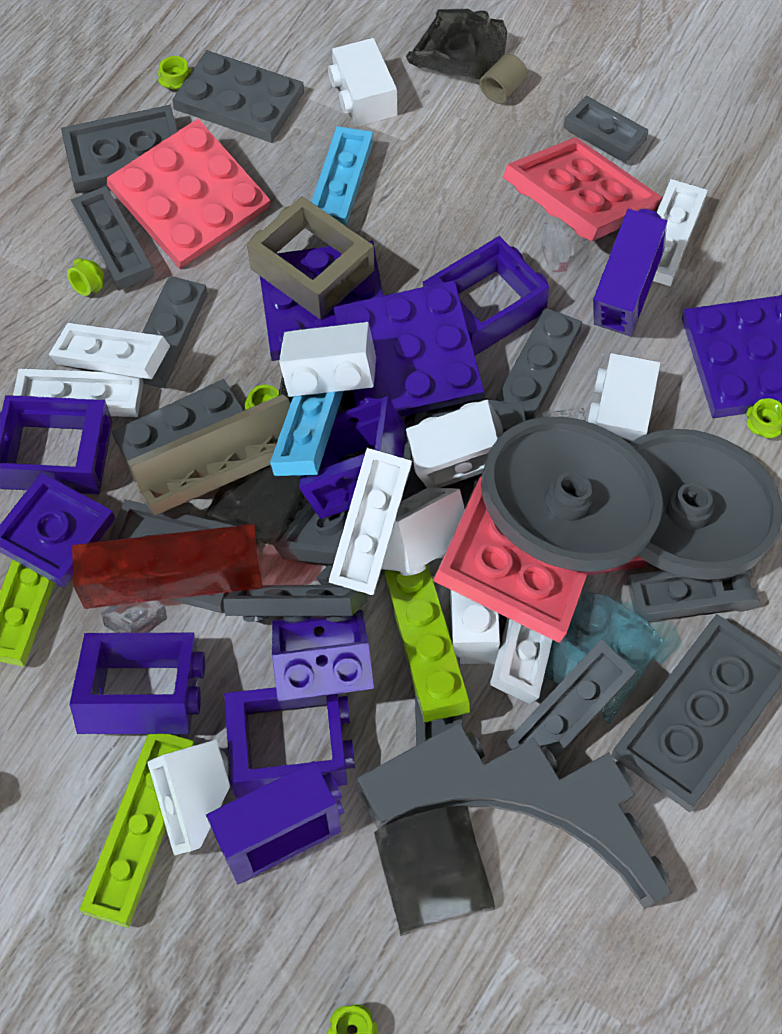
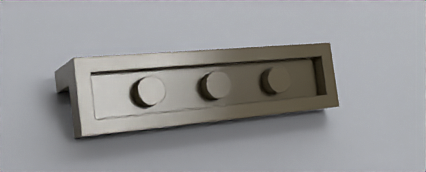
(209, 456)

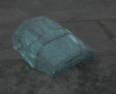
(620, 628)

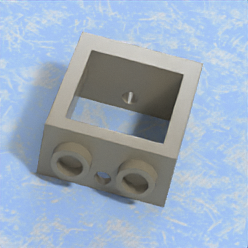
(335, 281)

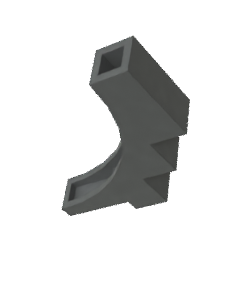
(523, 781)

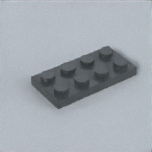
(701, 712)

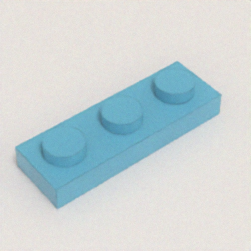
(343, 172)
(305, 434)

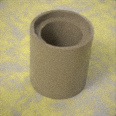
(503, 78)

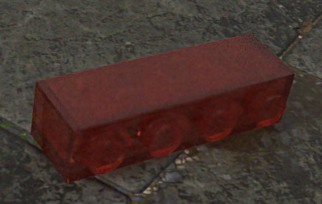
(167, 566)

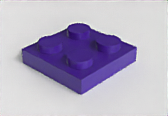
(46, 526)

